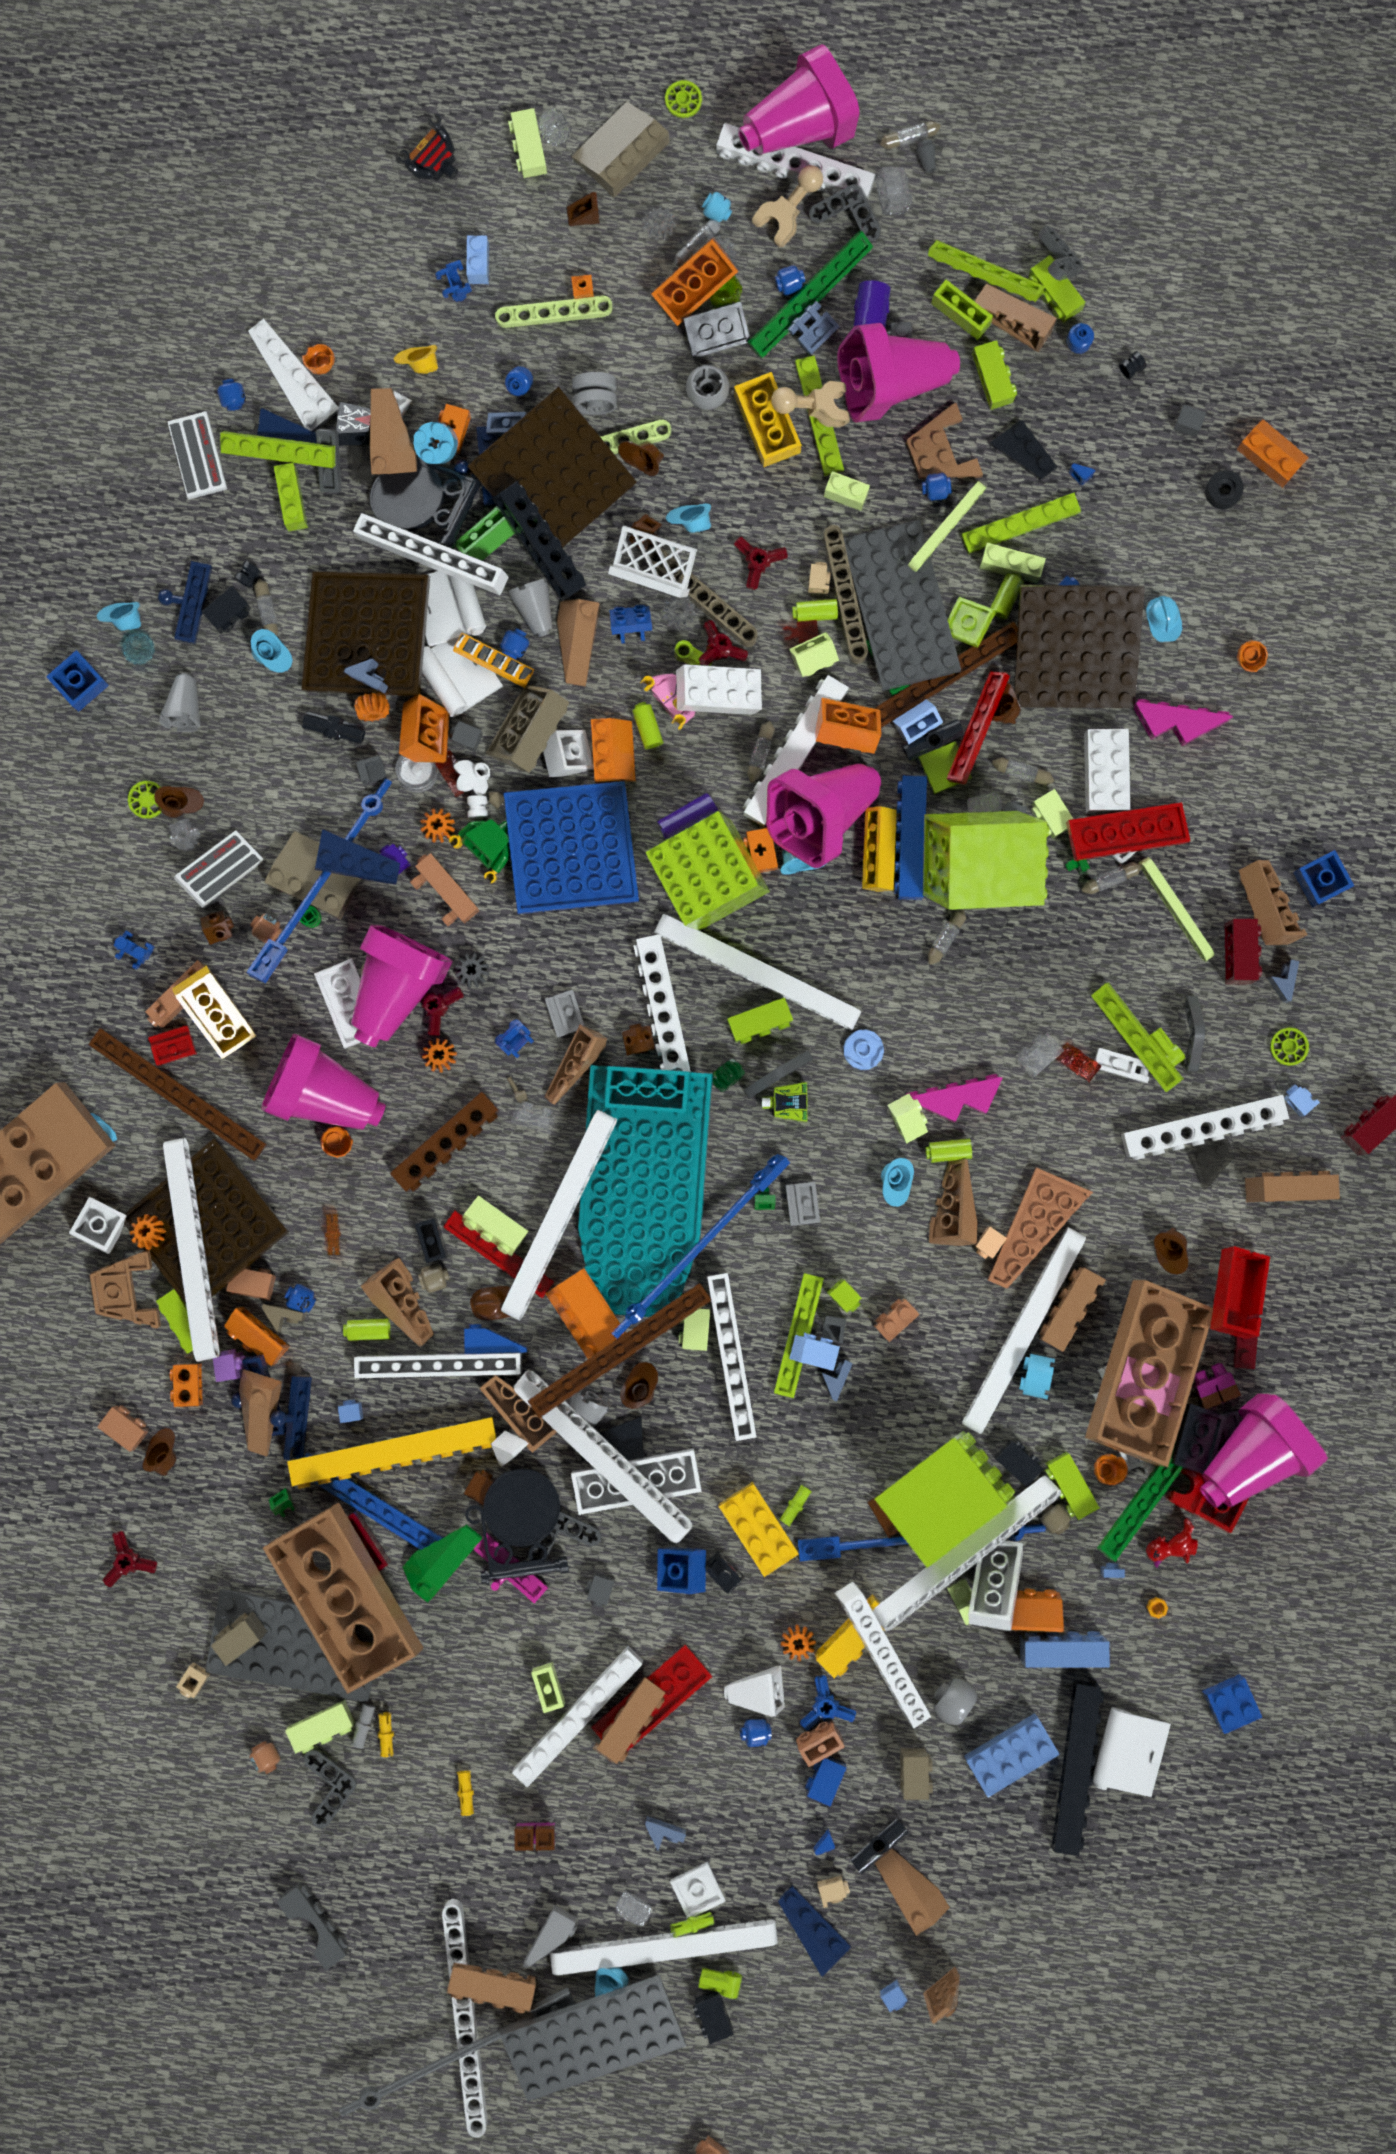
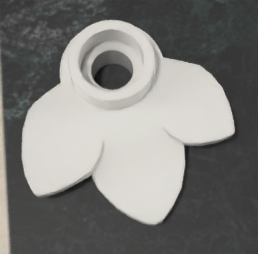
(470, 779)

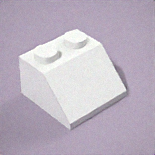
(568, 753)
(98, 1225)

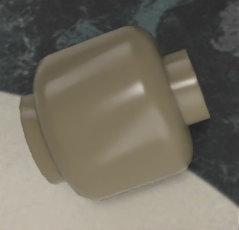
(433, 1278)
(1055, 1519)

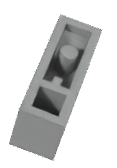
(553, 1933)

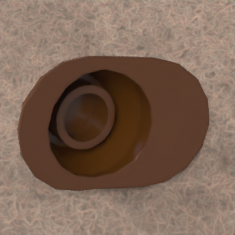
(643, 457)
(1008, 707)
(178, 800)
(1171, 1251)
(488, 1301)
(639, 1386)
(160, 1452)

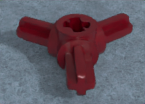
(755, 567)
(719, 646)
(443, 1005)
(120, 1568)

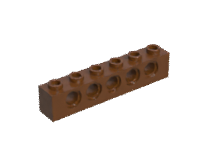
(402, 1172)

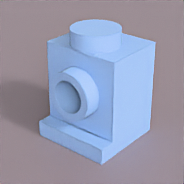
(1300, 1100)

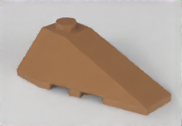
(389, 438)
(577, 631)
(581, 1053)
(956, 1213)
(394, 1296)
(258, 1400)
(915, 1894)
(943, 1996)

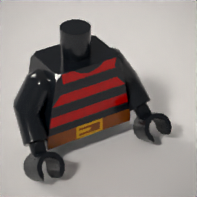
(432, 155)

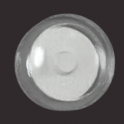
(415, 775)

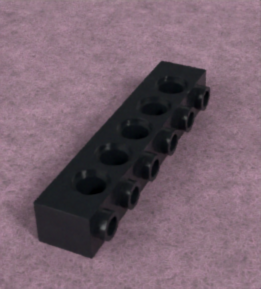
(529, 537)

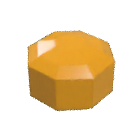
(1157, 1607)

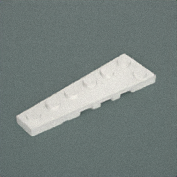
(302, 390)

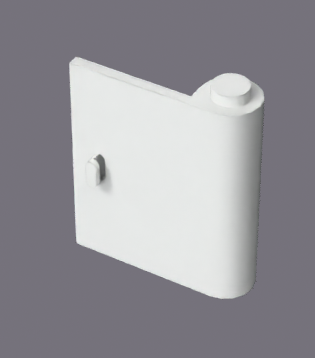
(452, 609)
(457, 679)
(1130, 1753)

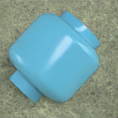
(717, 207)

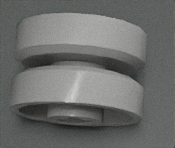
(594, 393)

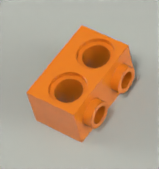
(193, 1385)

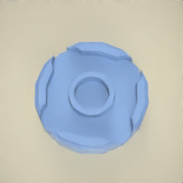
(857, 1049)

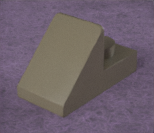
(276, 1315)

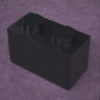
(226, 610)
(431, 1240)
(1019, 1463)
(714, 2017)

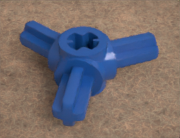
(834, 1711)

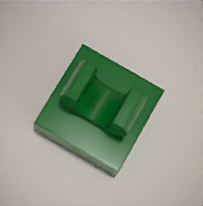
(1081, 865)
(764, 1201)
(280, 1502)

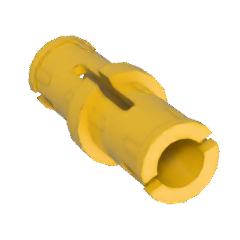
(385, 1734)
(465, 1793)

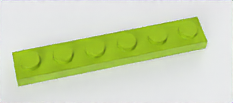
(987, 271)
(823, 435)
(277, 449)
(1021, 523)
(1137, 1037)
(801, 1323)

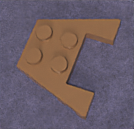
(933, 453)
(115, 1292)

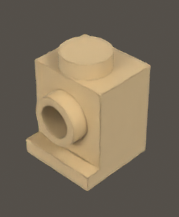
(818, 578)
(186, 1687)
(833, 1890)

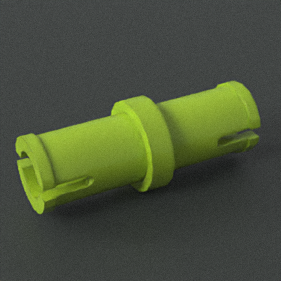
(795, 1505)
(692, 1924)

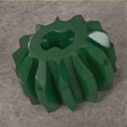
(727, 1075)

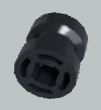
(1134, 364)
(247, 574)

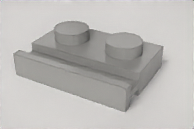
(564, 1013)
(802, 1203)

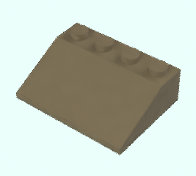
(622, 148)
(528, 728)
(296, 874)

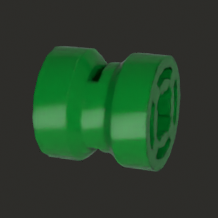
(313, 919)

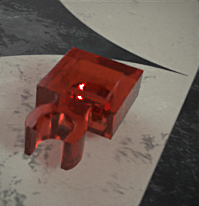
(805, 631)

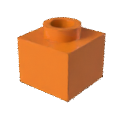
(584, 292)

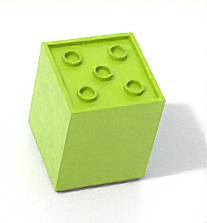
(985, 859)
(707, 871)
(946, 1498)

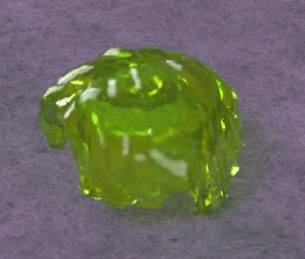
(728, 293)

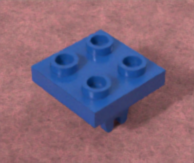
(630, 620)

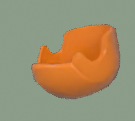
(319, 359)
(1252, 656)
(336, 1141)
(1110, 1469)

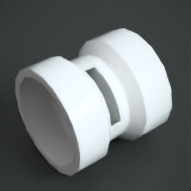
(477, 807)

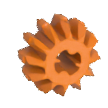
(371, 707)
(441, 831)
(437, 1062)
(151, 1237)
(790, 1645)

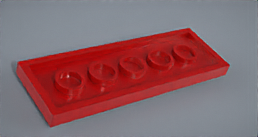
(1128, 831)
(677, 1677)

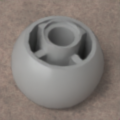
(719, 393)
(954, 1701)

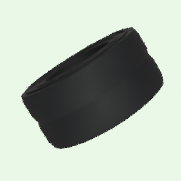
(1229, 479)

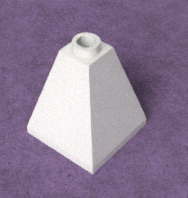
(758, 1692)

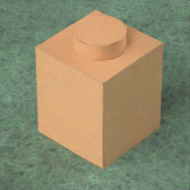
(989, 1243)

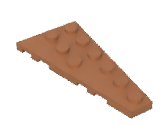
(1041, 1214)

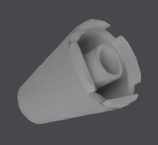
(534, 605)
(182, 705)
(590, 1405)

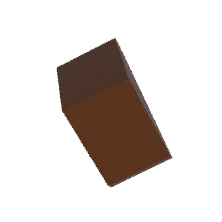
(584, 211)

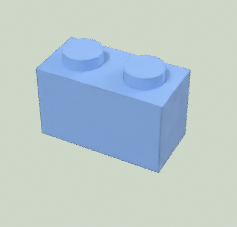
(477, 259)
(917, 721)
(814, 1352)

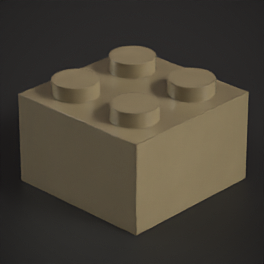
(236, 1640)
(914, 1774)

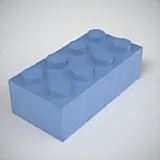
(1064, 1650)
(1011, 1755)

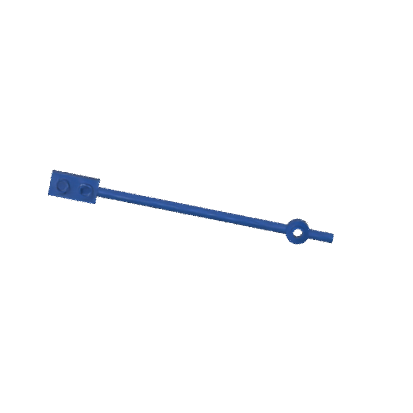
(274, 950)
(760, 1182)
(830, 1546)

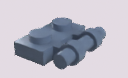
(818, 332)

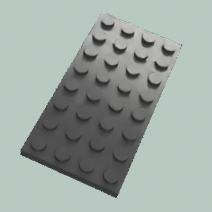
(901, 606)
(286, 1653)
(593, 2038)

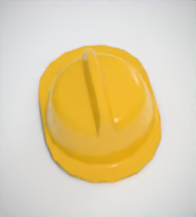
(419, 359)

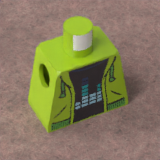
(788, 1102)

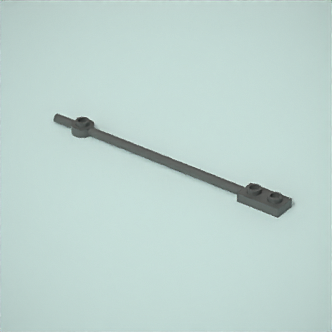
(550, 2004)

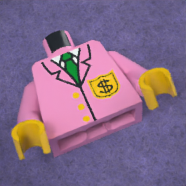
(666, 694)

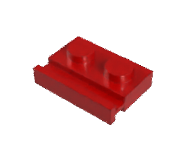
(172, 1045)

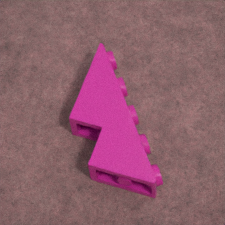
(1185, 722)
(949, 1101)

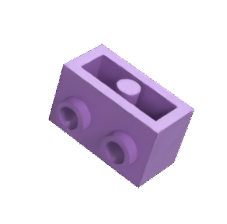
(228, 1365)

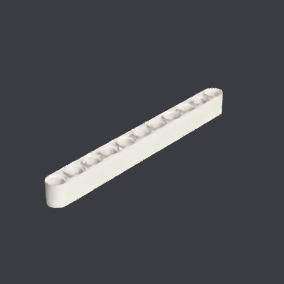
(758, 971)
(558, 1215)
(191, 1249)
(1024, 1331)
(609, 1462)
(966, 1554)
(664, 1947)
(462, 2027)

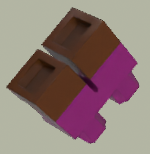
(1215, 1389)
(534, 1833)

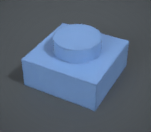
(1112, 1570)

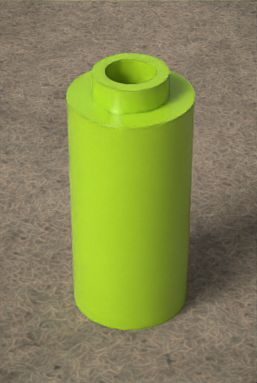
(1007, 595)
(815, 610)
(647, 725)
(949, 1150)
(367, 1329)

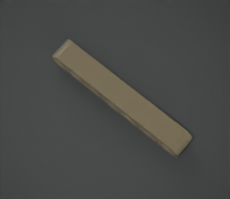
(841, 585)
(712, 601)

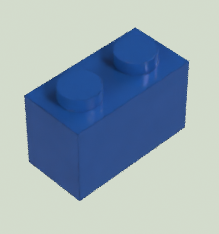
(825, 1780)

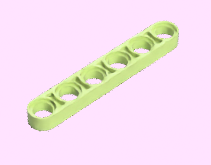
(553, 307)
(632, 434)
(945, 528)
(1176, 909)

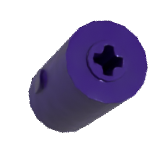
(872, 303)
(687, 816)

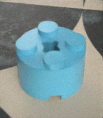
(425, 437)
(1037, 1376)

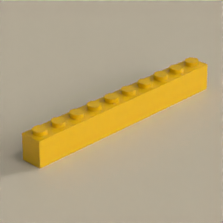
(392, 1451)

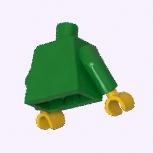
(487, 842)

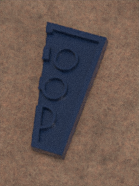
(279, 427)
(349, 859)
(817, 1935)

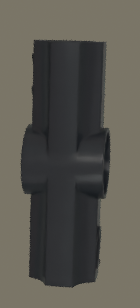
(334, 727)
(944, 734)
(890, 1836)

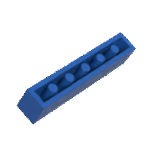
(911, 837)

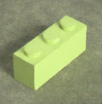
(527, 143)
(1008, 561)
(494, 1226)
(320, 1727)

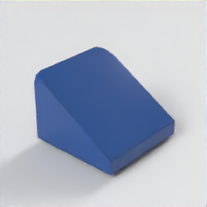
(1081, 473)
(824, 1844)

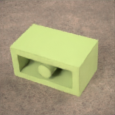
(846, 491)
(814, 654)
(1053, 811)
(908, 1118)
(695, 1330)
(548, 1687)

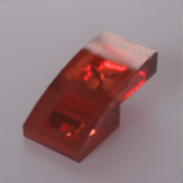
(449, 773)
(1078, 1062)

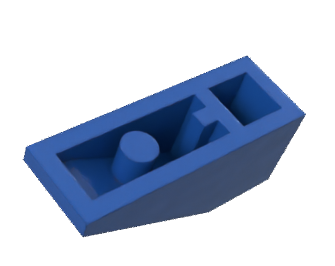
(483, 1340)

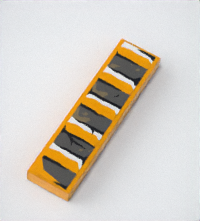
(493, 660)

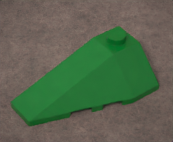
(433, 1566)

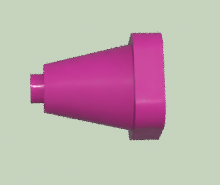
(804, 109)
(890, 369)
(815, 811)
(393, 982)
(320, 1089)
(1261, 1452)

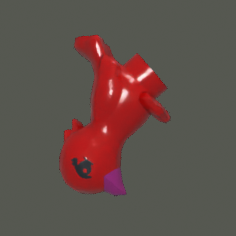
(1179, 1546)

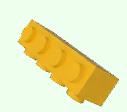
(879, 849)

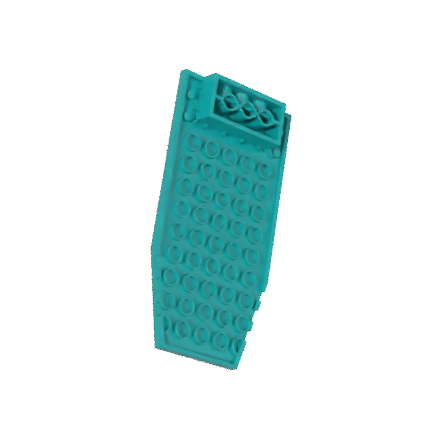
(648, 1184)

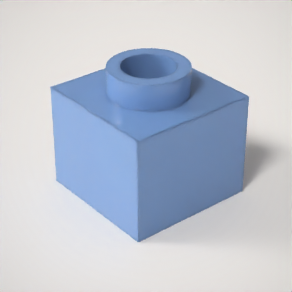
(350, 1411)
(894, 1996)

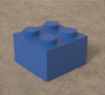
(77, 681)
(1323, 878)
(681, 1570)
(1232, 1704)

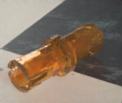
(332, 1234)

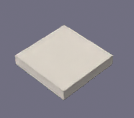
(697, 1890)

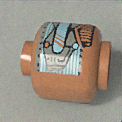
(265, 928)
(264, 1757)

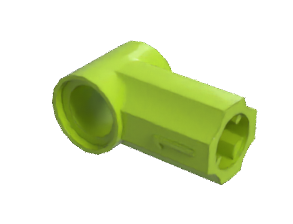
(693, 656)
(1171, 1050)
(723, 1982)

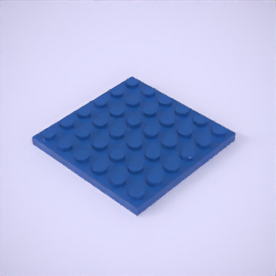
(571, 847)

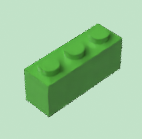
(485, 536)

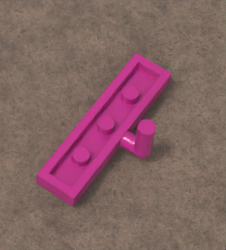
(530, 1585)

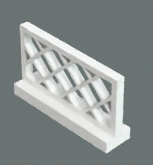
(648, 579)

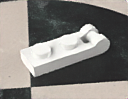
(1121, 1065)

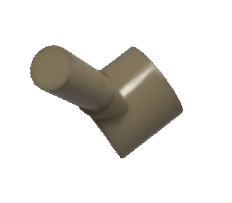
(519, 1095)

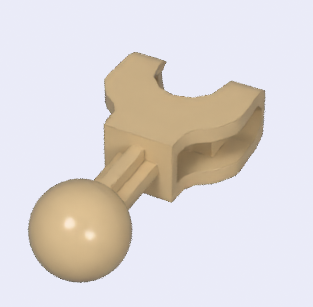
(785, 210)
(819, 403)

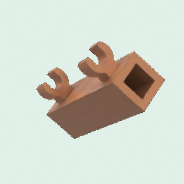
(446, 888)
(167, 1005)

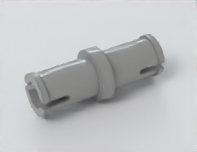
(363, 1725)

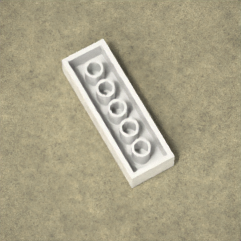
(670, 1473)

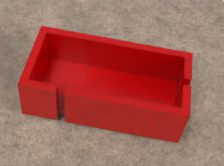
(1240, 1292)

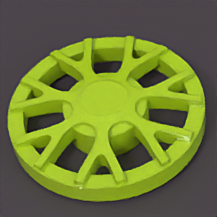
(683, 99)
(145, 799)
(1289, 1046)

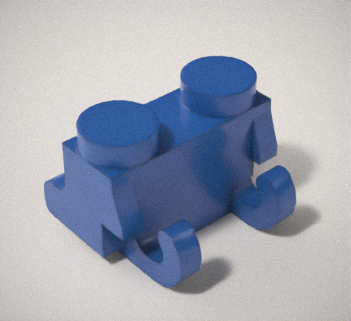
(454, 281)
(132, 949)
(514, 1038)

